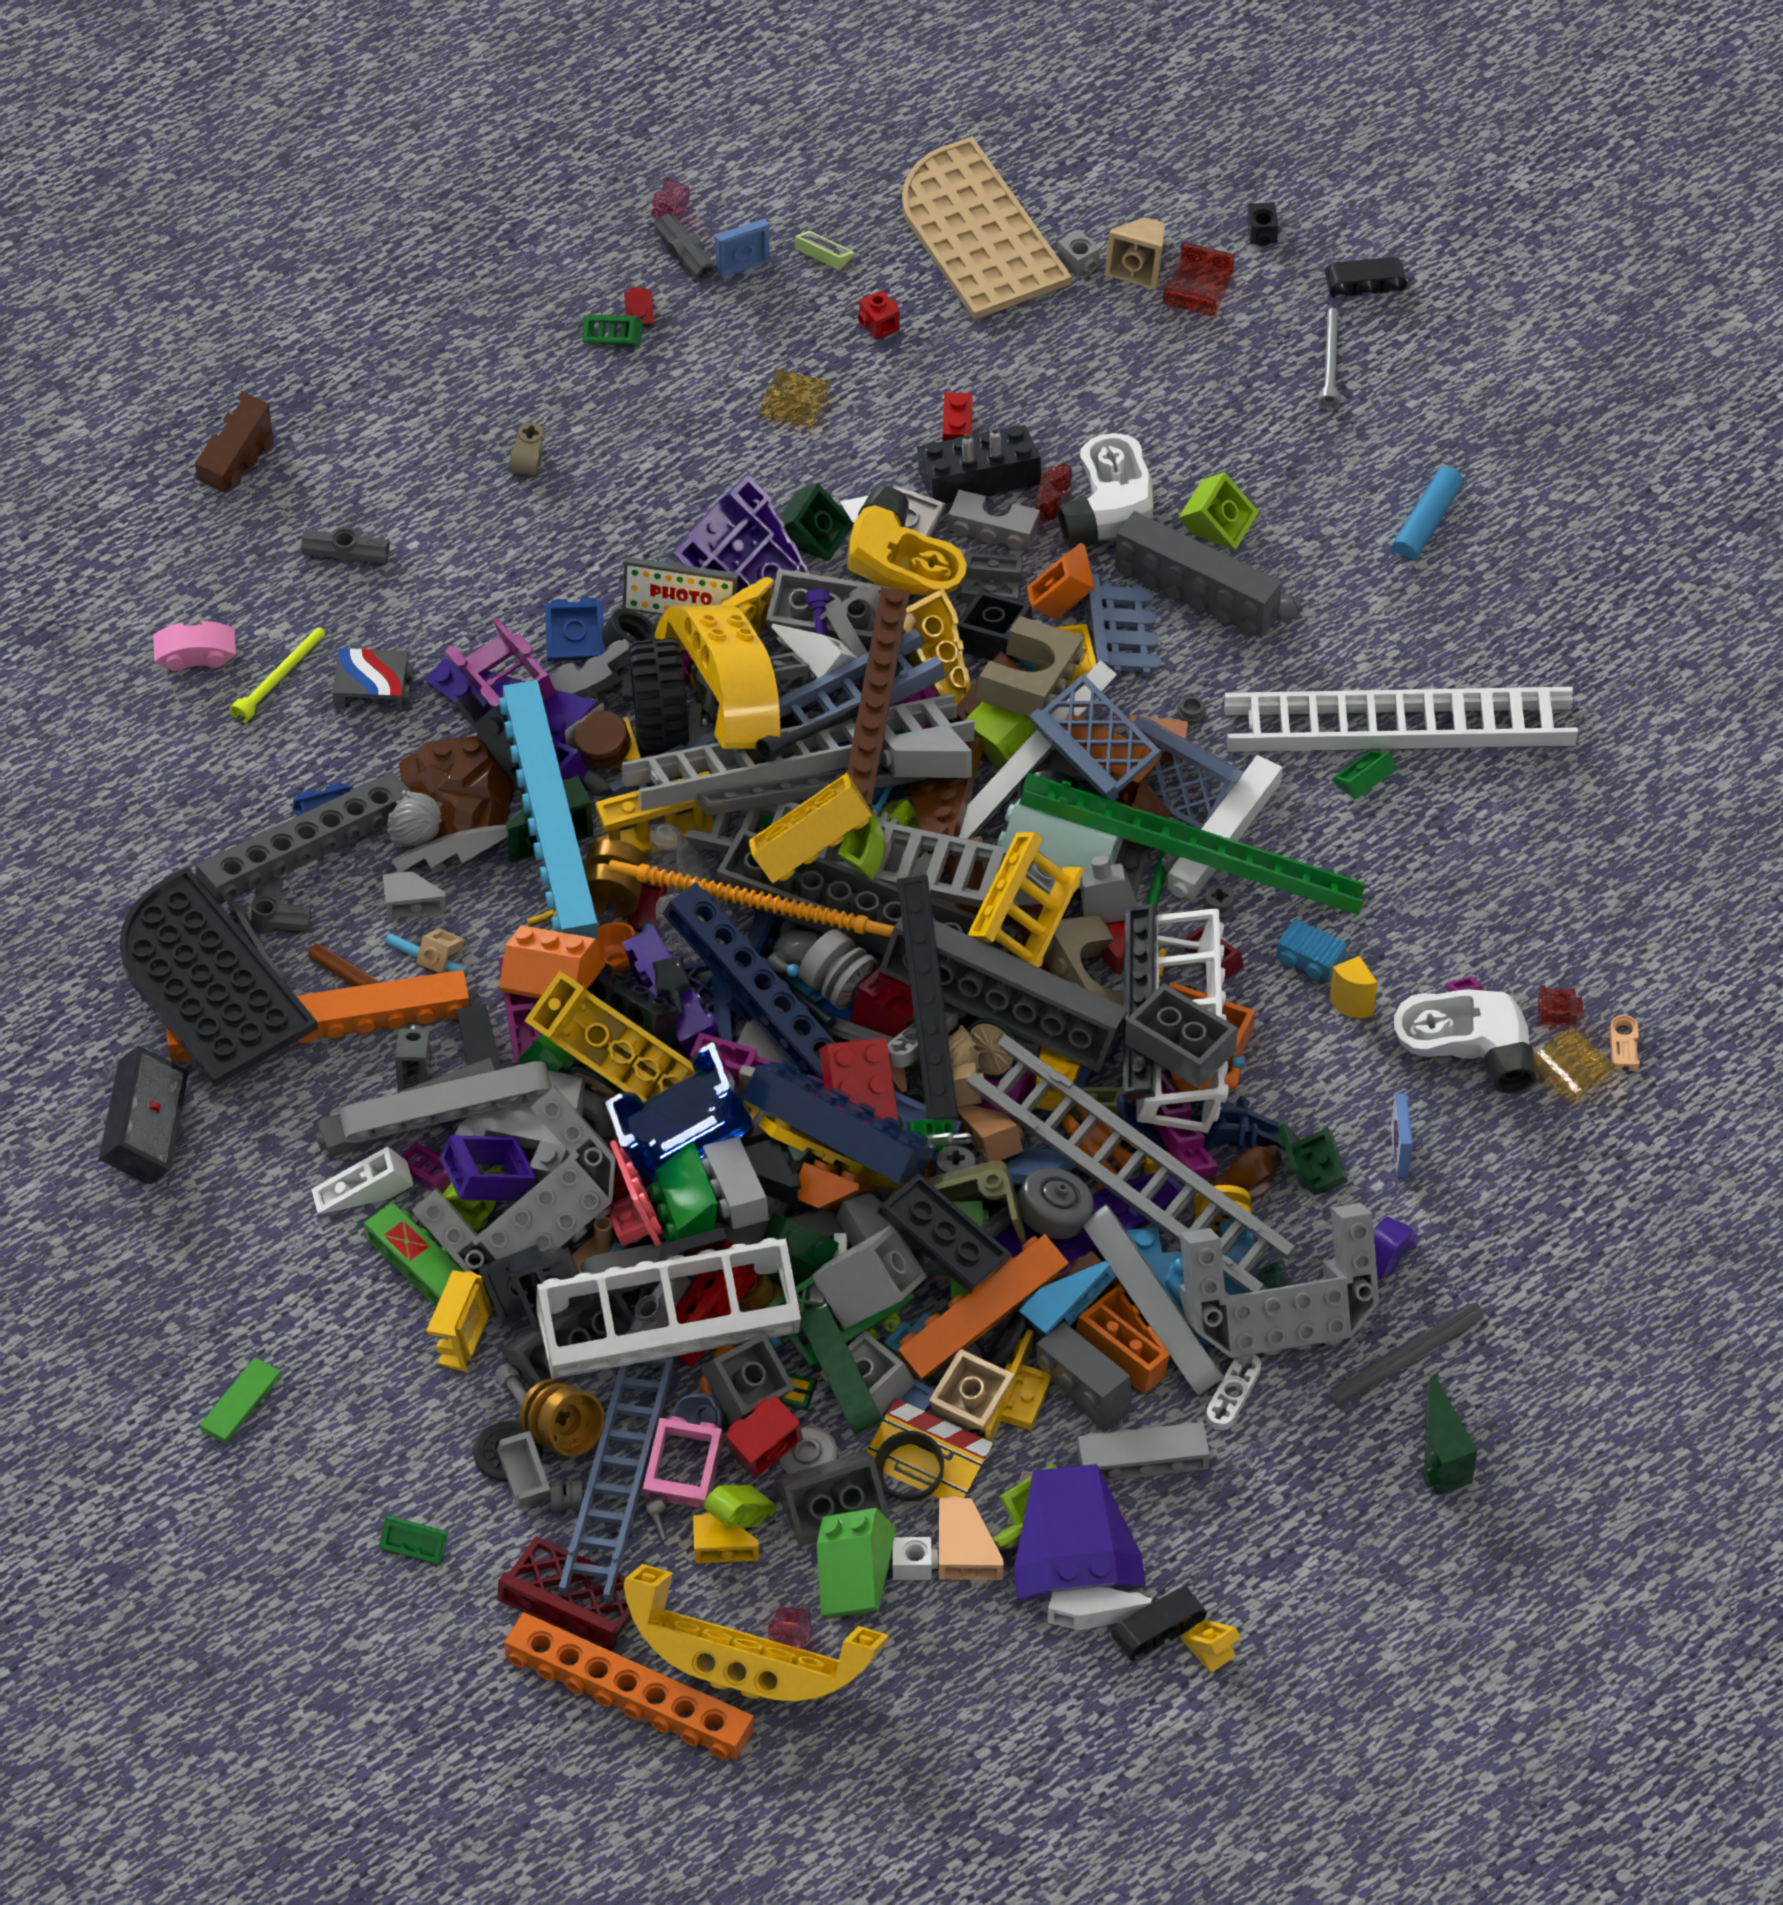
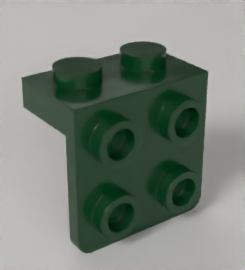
(1312, 1159)

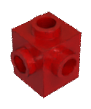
(879, 314)

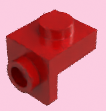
(639, 303)

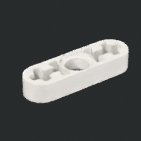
(1235, 1404)

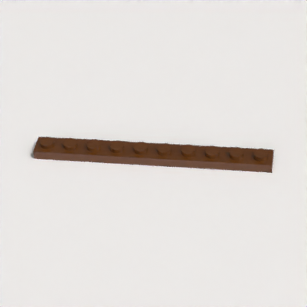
(877, 690)

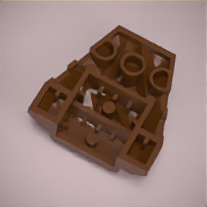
(461, 781)

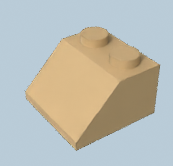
(970, 1391)

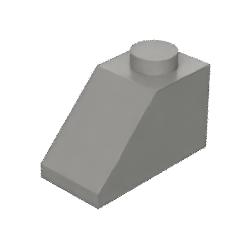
(411, 895)

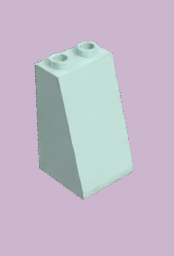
(1063, 840)

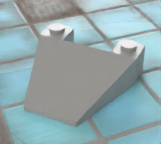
(527, 1127)

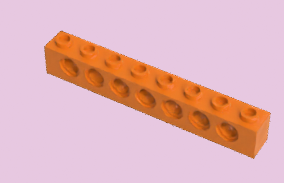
(619, 1672)

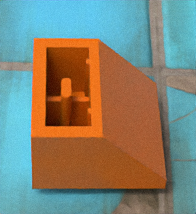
(1062, 584)
(827, 1188)

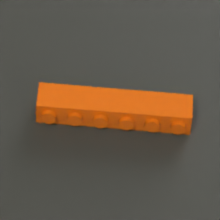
(982, 1310)

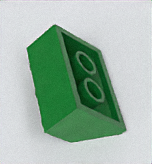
(684, 1196)

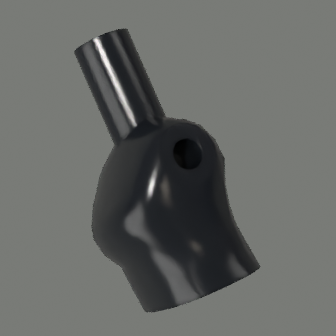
(672, 980)

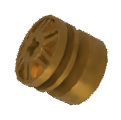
(562, 1417)

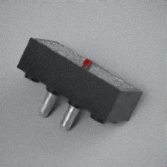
(980, 464)
(143, 1115)

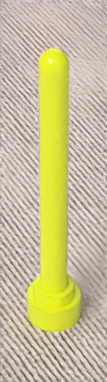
(247, 705)

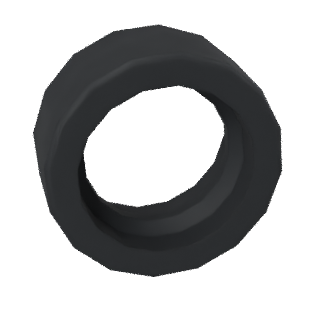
(630, 622)

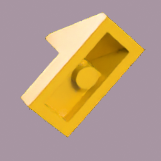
(1211, 1643)

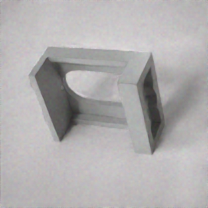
(838, 617)

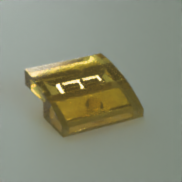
(794, 398)
(1571, 1064)

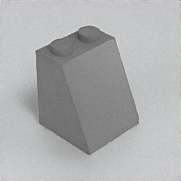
(869, 1277)

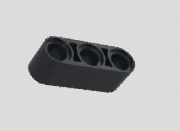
(1365, 276)
(1157, 1622)

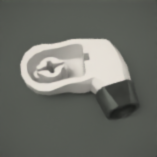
(1118, 488)
(1471, 1027)

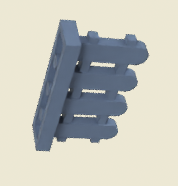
(1101, 638)

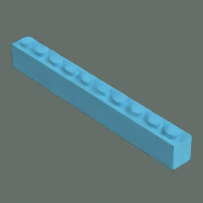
(548, 809)

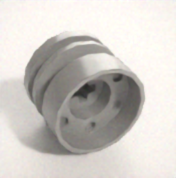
(837, 968)

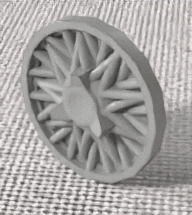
(813, 1450)

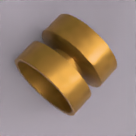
(612, 886)

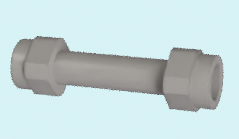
(508, 1377)

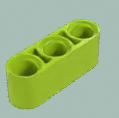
(739, 1506)

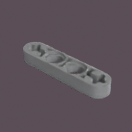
(904, 1047)

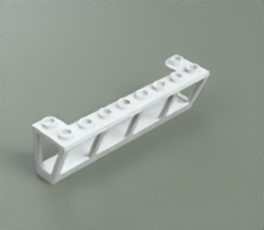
(1209, 953)
(676, 1338)

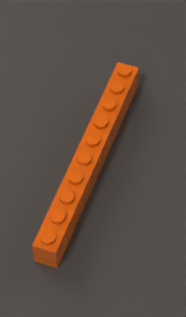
(375, 1007)

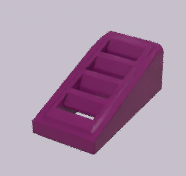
(439, 1180)

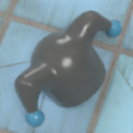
(791, 948)

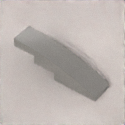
(464, 843)

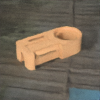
(1624, 1046)

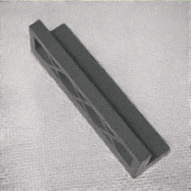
(785, 669)

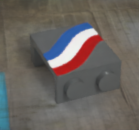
(372, 675)

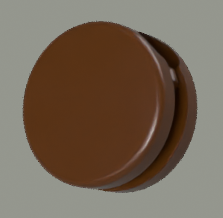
(602, 739)

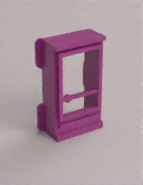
(493, 654)

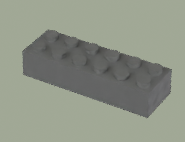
(1197, 575)

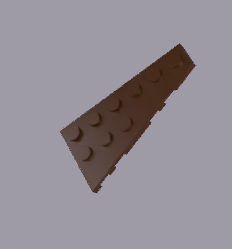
(943, 802)

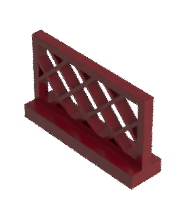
(560, 1610)

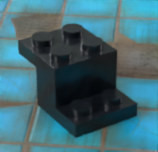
(515, 1278)

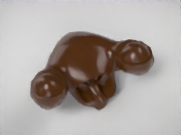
(1252, 1170)

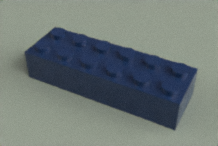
(838, 1121)

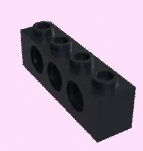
(636, 1004)

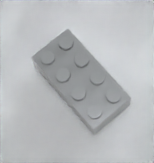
(790, 607)

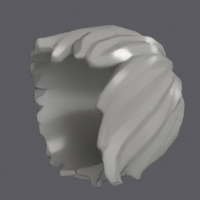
(414, 820)

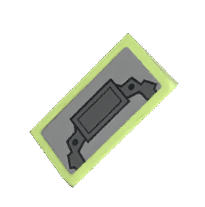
(823, 249)

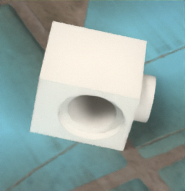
(913, 1547)

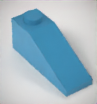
(1065, 1298)

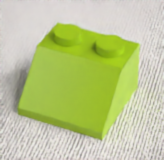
(1219, 511)
(1000, 731)

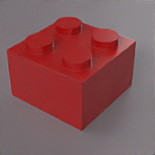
(763, 1436)

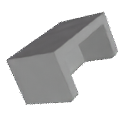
(523, 1469)

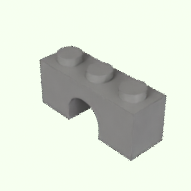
(1013, 529)

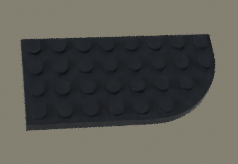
(208, 979)

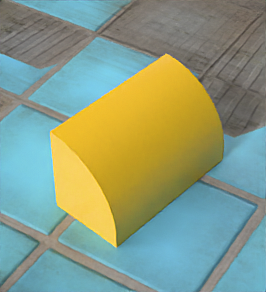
(1353, 989)

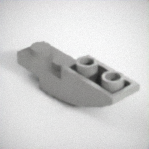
(596, 675)

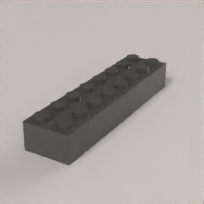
(1018, 995)

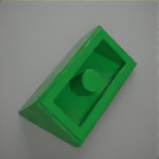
(1365, 772)

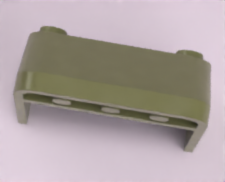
(980, 1181)

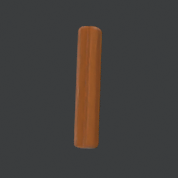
(339, 966)

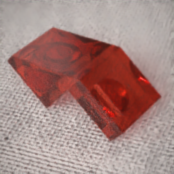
(1051, 486)

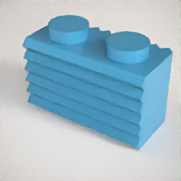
(1310, 950)

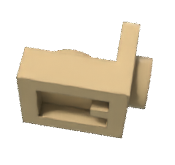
(436, 949)

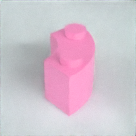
(194, 645)

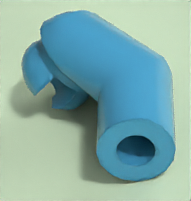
(1175, 1277)

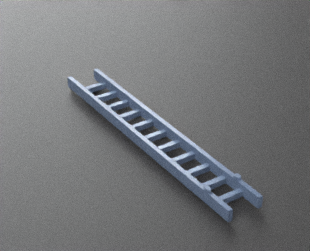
(602, 1459)

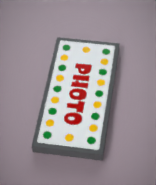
(660, 585)

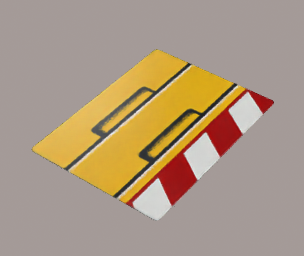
(919, 1465)

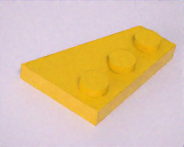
(796, 1138)

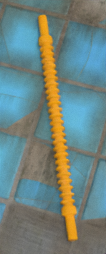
(860, 924)

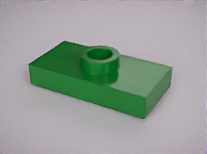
(413, 1539)

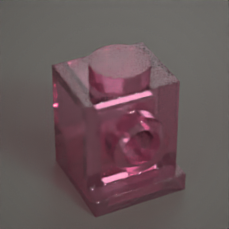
(671, 199)
(790, 1626)

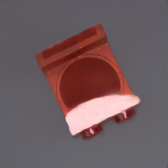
(1199, 279)

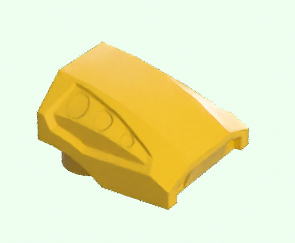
(754, 602)

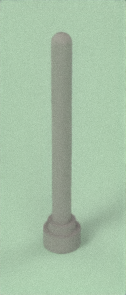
(1329, 393)

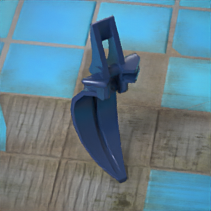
(1235, 1125)

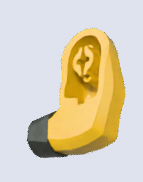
(898, 555)

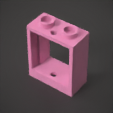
(677, 1492)

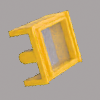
(461, 1318)

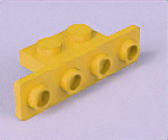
(1025, 1394)

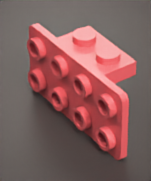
(633, 1215)

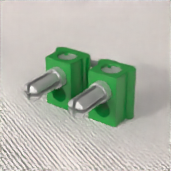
(939, 1133)

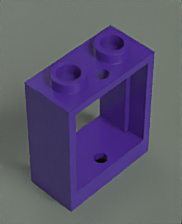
(464, 1152)

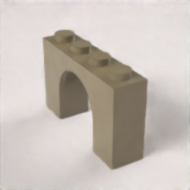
(1025, 691)
(1078, 940)

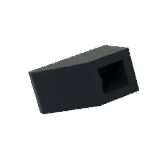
(773, 1170)

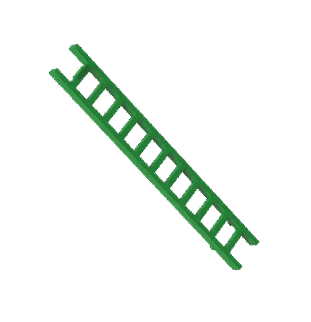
(1189, 850)

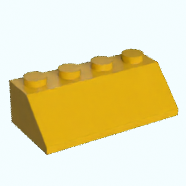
(810, 828)

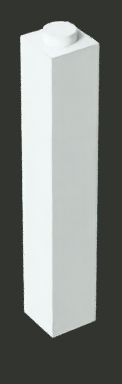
(1230, 821)

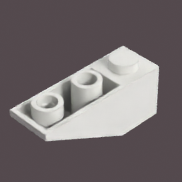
(817, 650)
(1093, 1607)

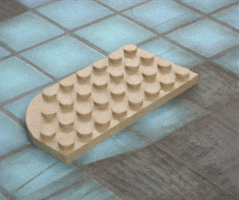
(978, 231)

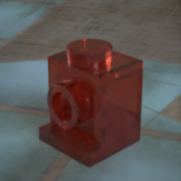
(1558, 1006)

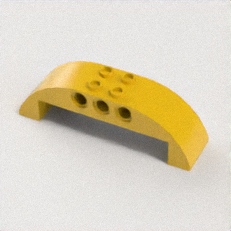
(733, 667)
(609, 1041)
(738, 1658)

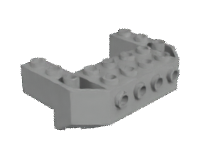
(549, 1211)
(1288, 1314)

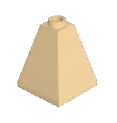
(1136, 252)

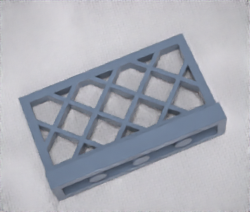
(1072, 749)
(1193, 756)

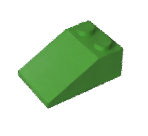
(853, 1561)

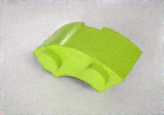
(864, 848)

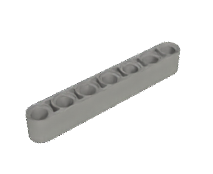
(444, 1102)
(1153, 1300)

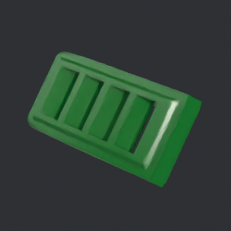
(632, 322)

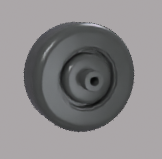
(1055, 1203)

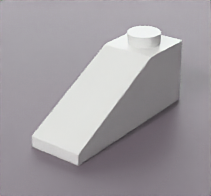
(366, 1182)

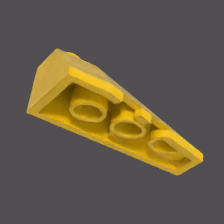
(937, 624)

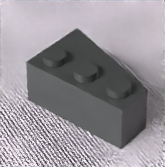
(1086, 1376)

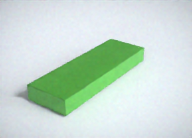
(240, 1400)

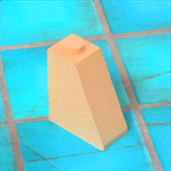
(965, 1543)

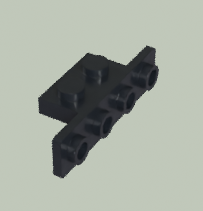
(491, 732)

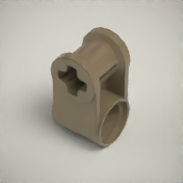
(527, 450)

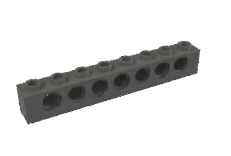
(301, 839)

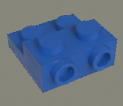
(574, 629)

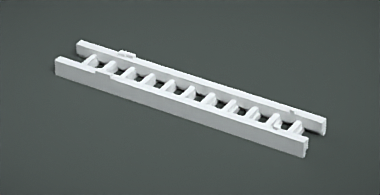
(1401, 701)
(1024, 761)

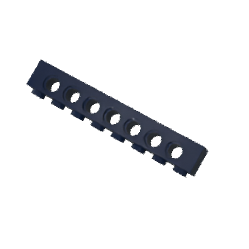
(741, 980)

